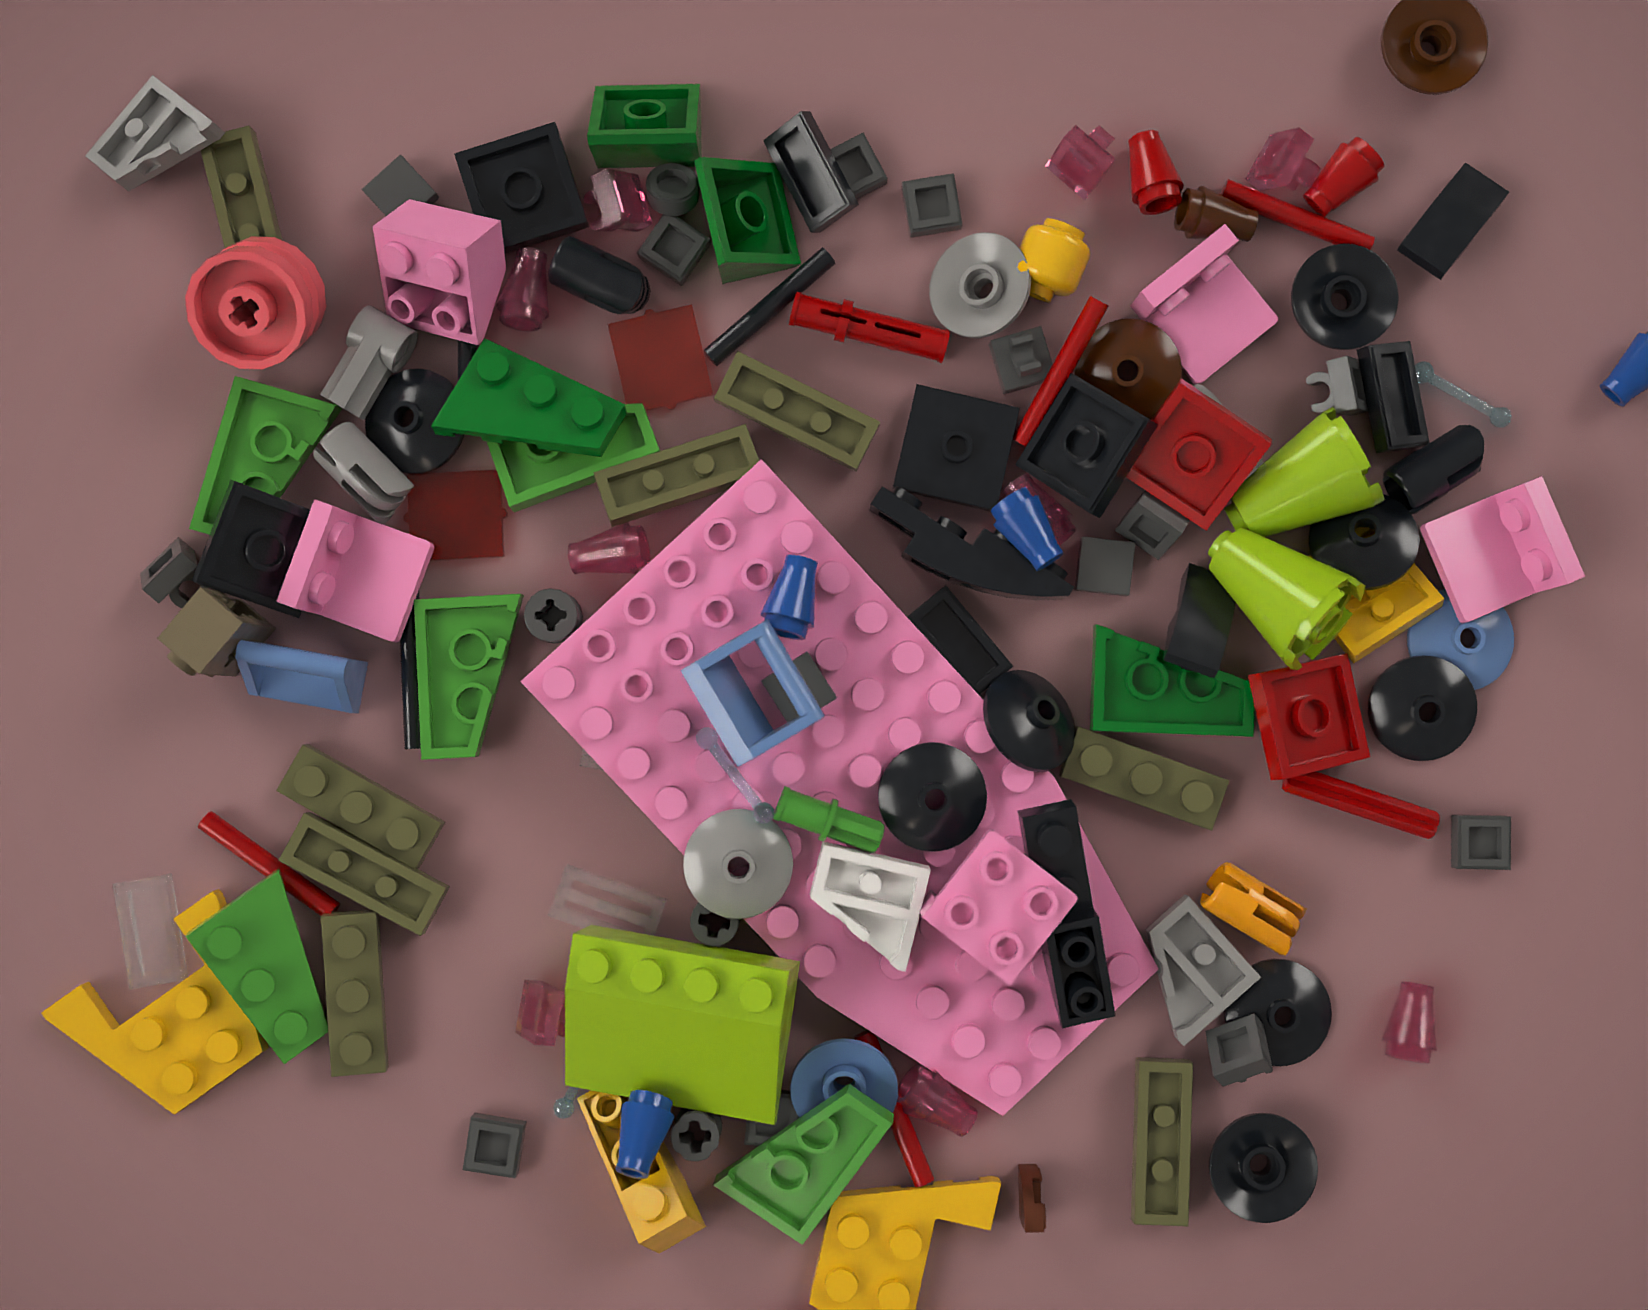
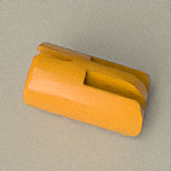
(1253, 907)

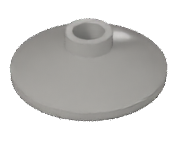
(963, 273)
(737, 835)

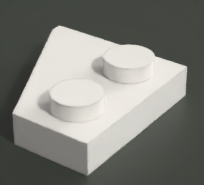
(872, 896)

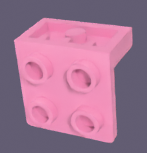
(1206, 307)
(1501, 550)
(356, 571)
(999, 906)

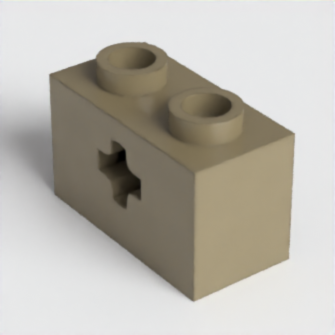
(208, 632)

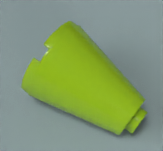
(1306, 481)
(1284, 593)

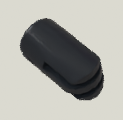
(598, 277)
(1435, 468)

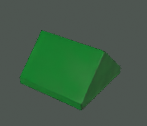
(645, 125)
(747, 217)

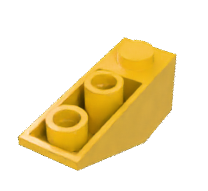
(656, 1207)

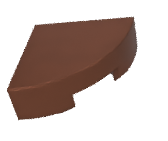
(1031, 1210)

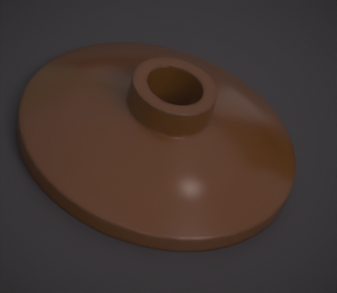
(1454, 31)
(1135, 342)

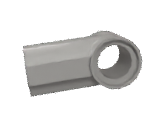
(374, 351)

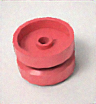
(255, 302)

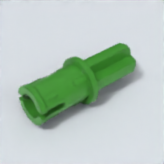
(829, 820)

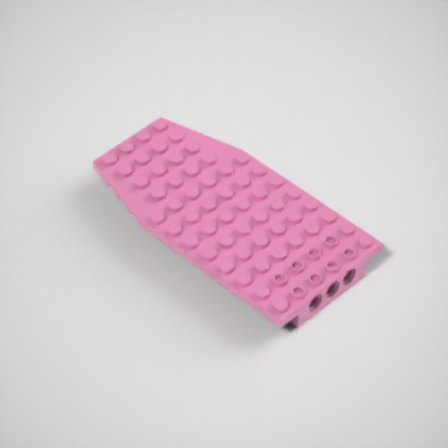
(635, 714)

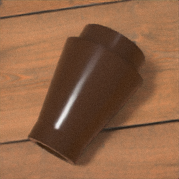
(1206, 211)

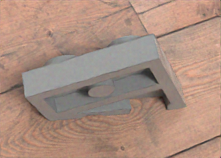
(152, 136)
(1196, 968)

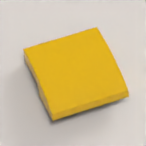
(1386, 610)

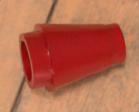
(1153, 175)
(1344, 176)

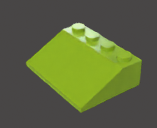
(678, 1021)

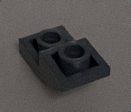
(1452, 221)
(1200, 623)

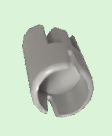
(363, 471)

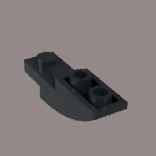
(985, 566)
(1075, 948)

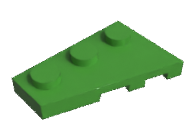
(264, 967)

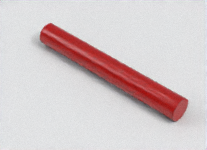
(1295, 216)
(1061, 368)
(267, 863)
(904, 1132)

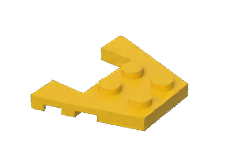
(177, 1042)
(882, 1237)

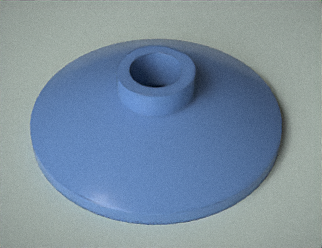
(1440, 637)
(817, 1069)

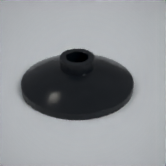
(1361, 279)
(416, 446)
(1374, 559)
(1401, 693)
(1029, 721)
(912, 777)
(1291, 986)
(1279, 1187)

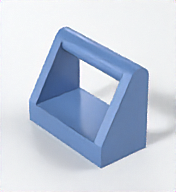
(301, 676)
(733, 706)

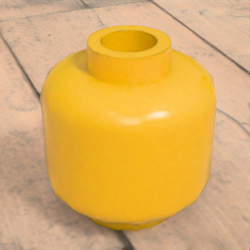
(1054, 258)

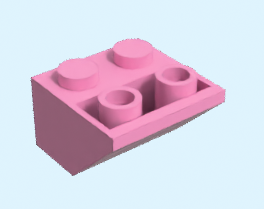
(440, 269)

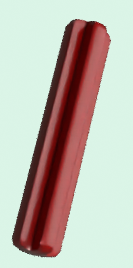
(1364, 803)

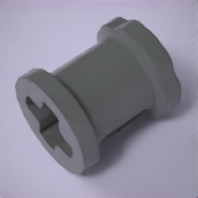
(701, 928)
(684, 1141)

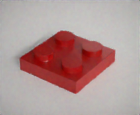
(1197, 455)
(1309, 717)

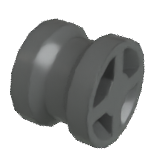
(563, 616)

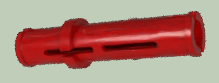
(868, 327)

